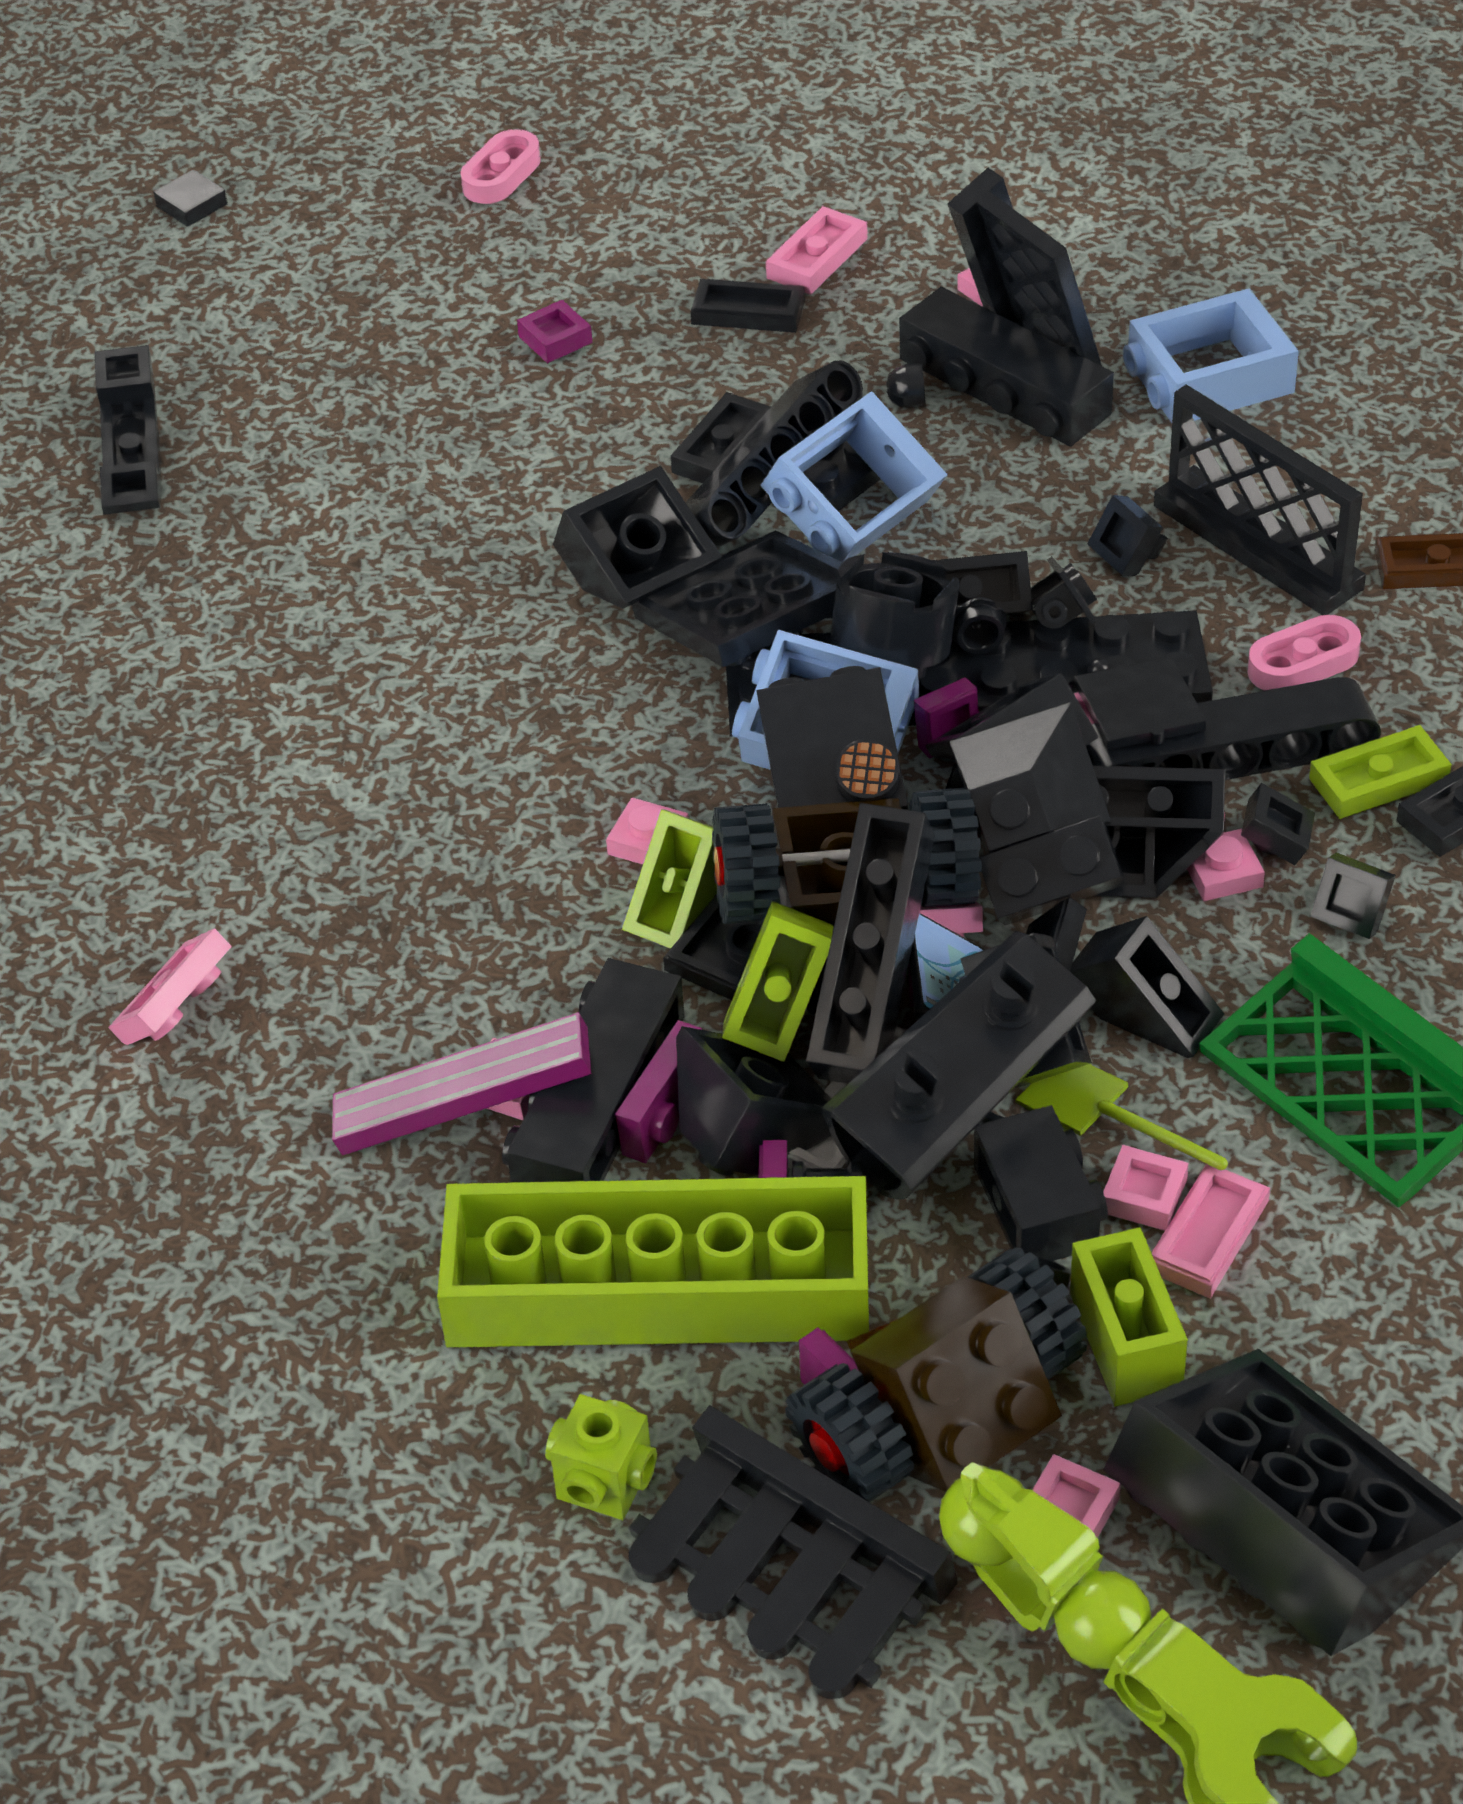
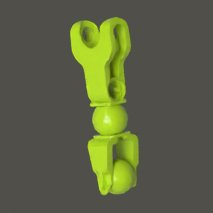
(1170, 1678)

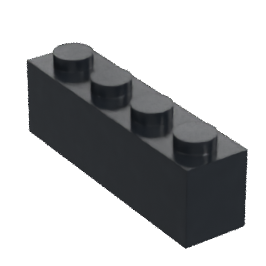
(1006, 366)
(871, 941)
(574, 1125)

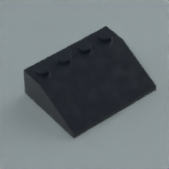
(1287, 1497)

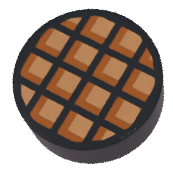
(867, 771)

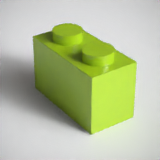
(778, 981)
(1127, 1315)

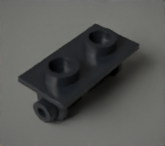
(1061, 596)

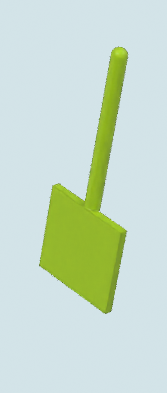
(1089, 1092)

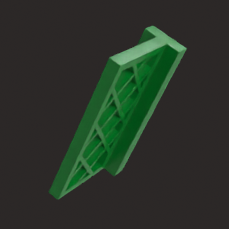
(1381, 1022)

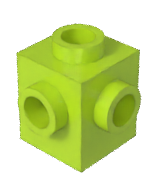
(601, 1455)

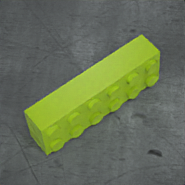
(653, 1261)

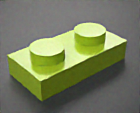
(1379, 771)

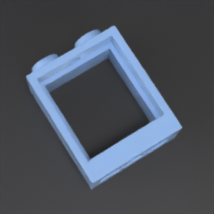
(1260, 375)
(870, 432)
(813, 661)

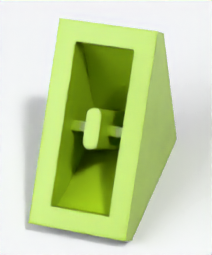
(673, 881)

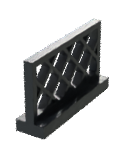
(1020, 266)
(1245, 523)

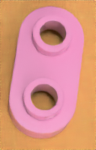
(500, 166)
(1300, 653)

